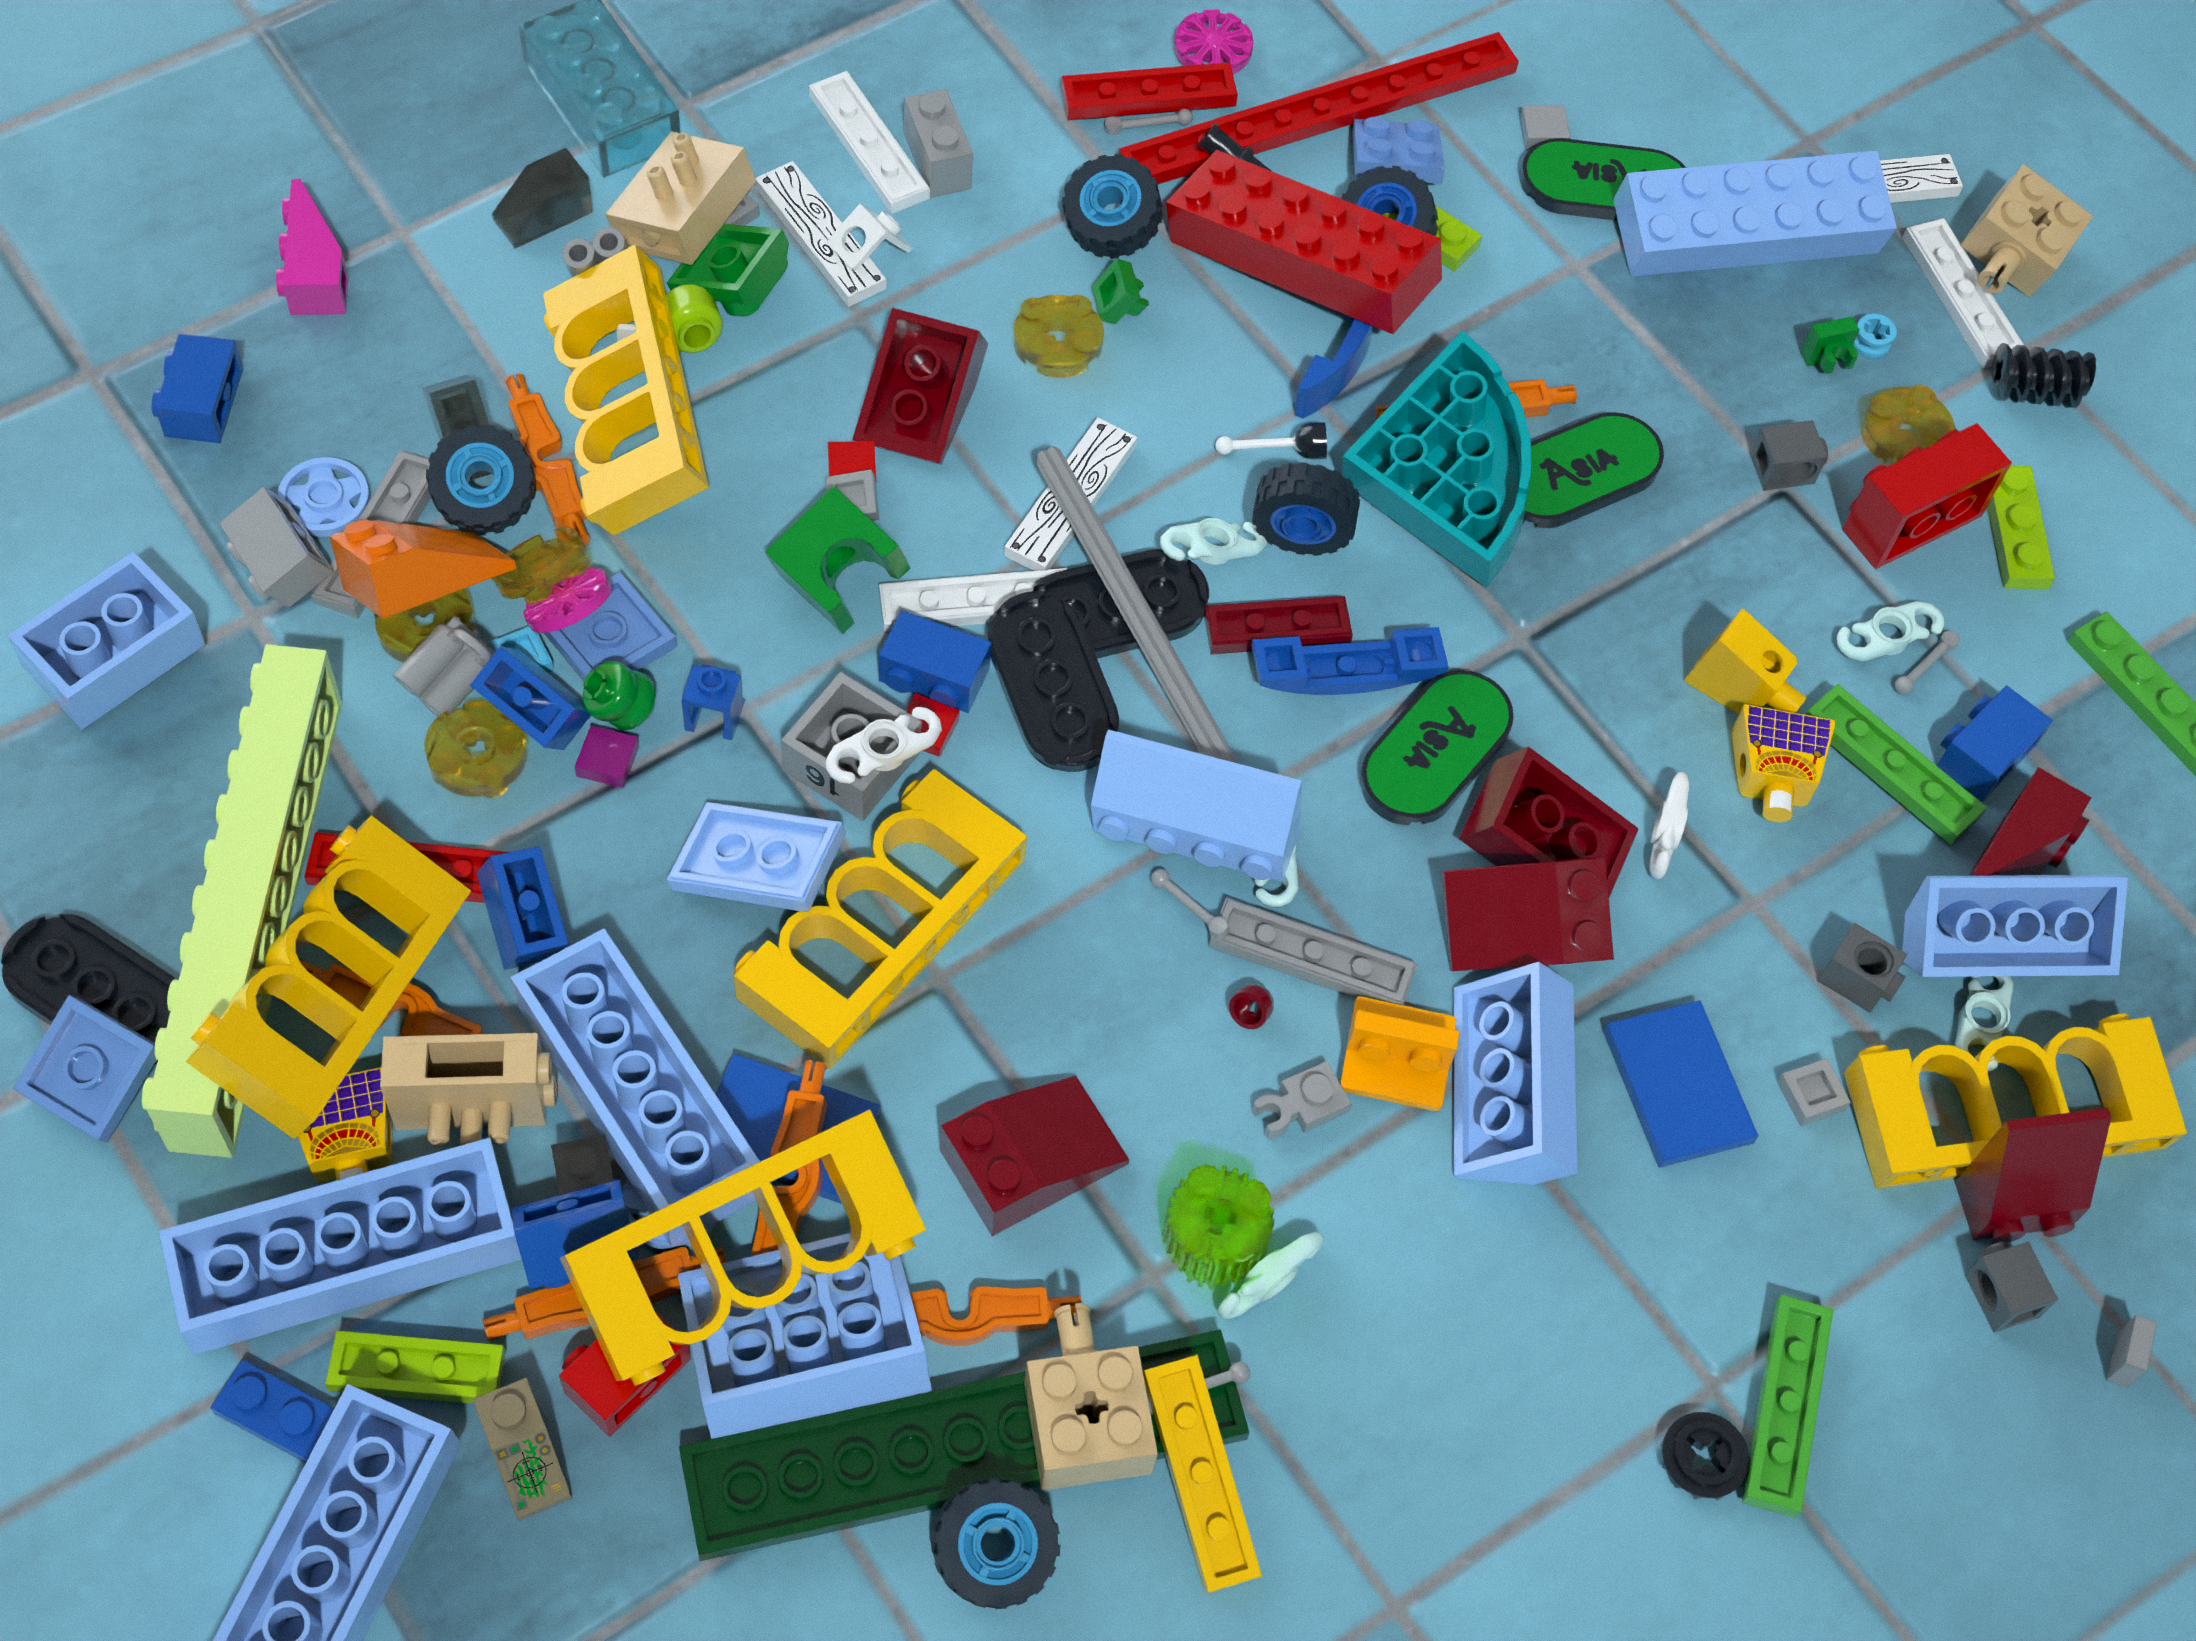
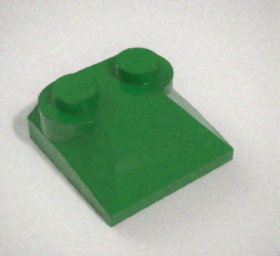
(738, 267)

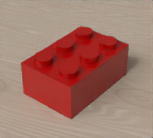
(1925, 495)

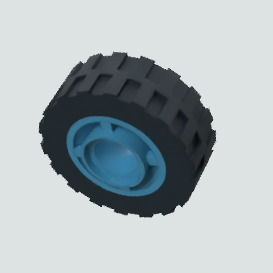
(1107, 182)
(474, 451)
(1031, 1548)

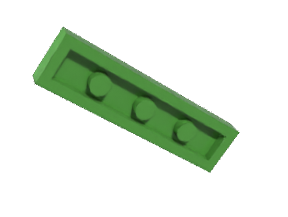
(2140, 684)
(1898, 766)
(1788, 1406)

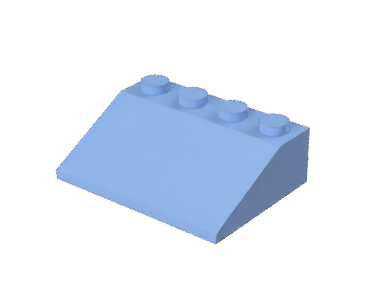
(817, 1352)

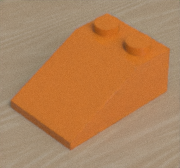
(407, 565)

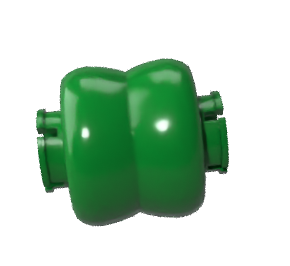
(618, 695)

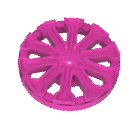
(1213, 43)
(569, 601)

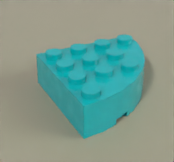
(1451, 460)

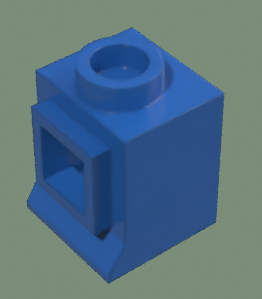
(713, 690)

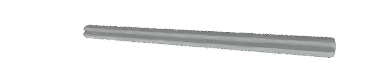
(1133, 606)

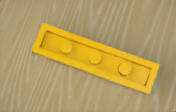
(1201, 1474)

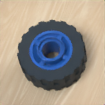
(1395, 192)
(1306, 509)

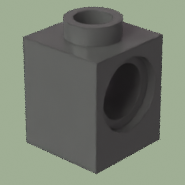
(1788, 455)
(1870, 951)
(2010, 1285)

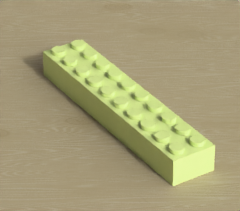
(247, 885)

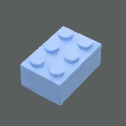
(107, 640)

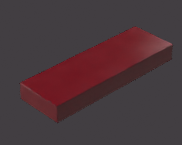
(1315, 620)

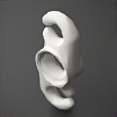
(859, 745)
(1669, 825)

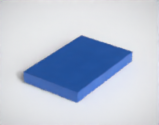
(1680, 1083)
(756, 1103)

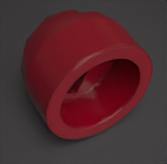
(1243, 1001)

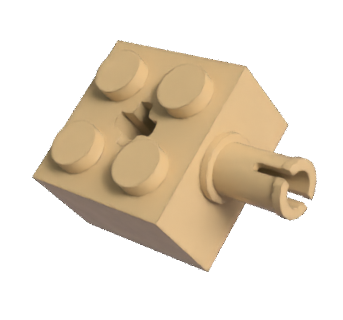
(2025, 233)
(1095, 1382)

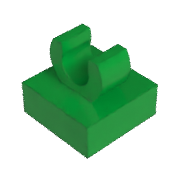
(1118, 292)
(1831, 342)

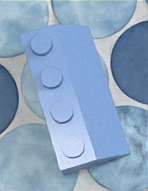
(1196, 806)
(2016, 925)
(1515, 1078)

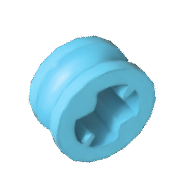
(1879, 328)

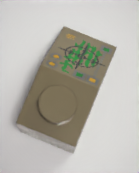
(522, 1449)

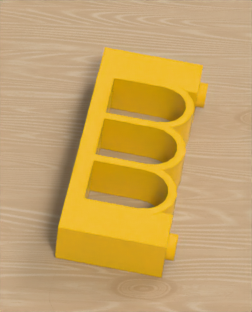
(665, 468)
(812, 1011)
(266, 1068)
(1896, 1125)
(870, 1192)

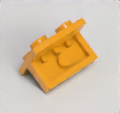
(1399, 1053)

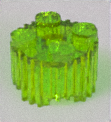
(1222, 1200)

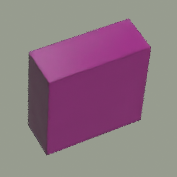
(607, 756)

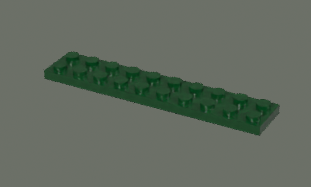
(891, 1456)

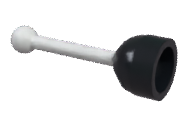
(1308, 441)

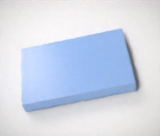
(757, 856)

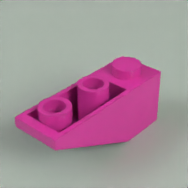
(314, 263)

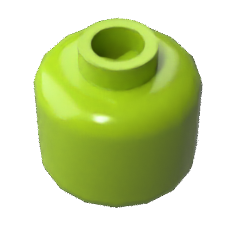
(694, 318)

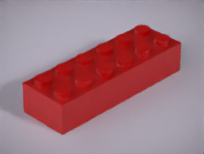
(1305, 241)

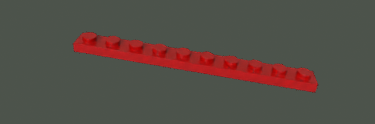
(1332, 105)

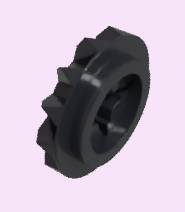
(1702, 1431)

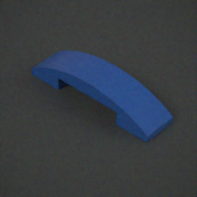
(1327, 377)
(1350, 667)

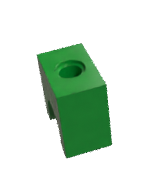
(826, 543)

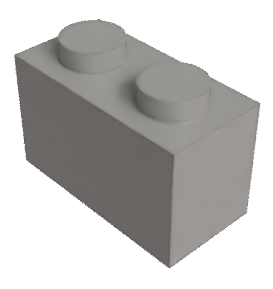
(938, 142)
(275, 548)

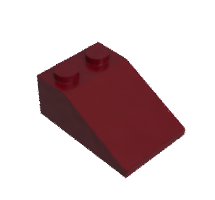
(920, 385)
(1542, 815)
(2035, 829)
(1528, 914)
(1029, 1151)
(2034, 1175)

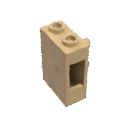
(682, 196)
(467, 1084)

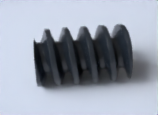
(2043, 373)

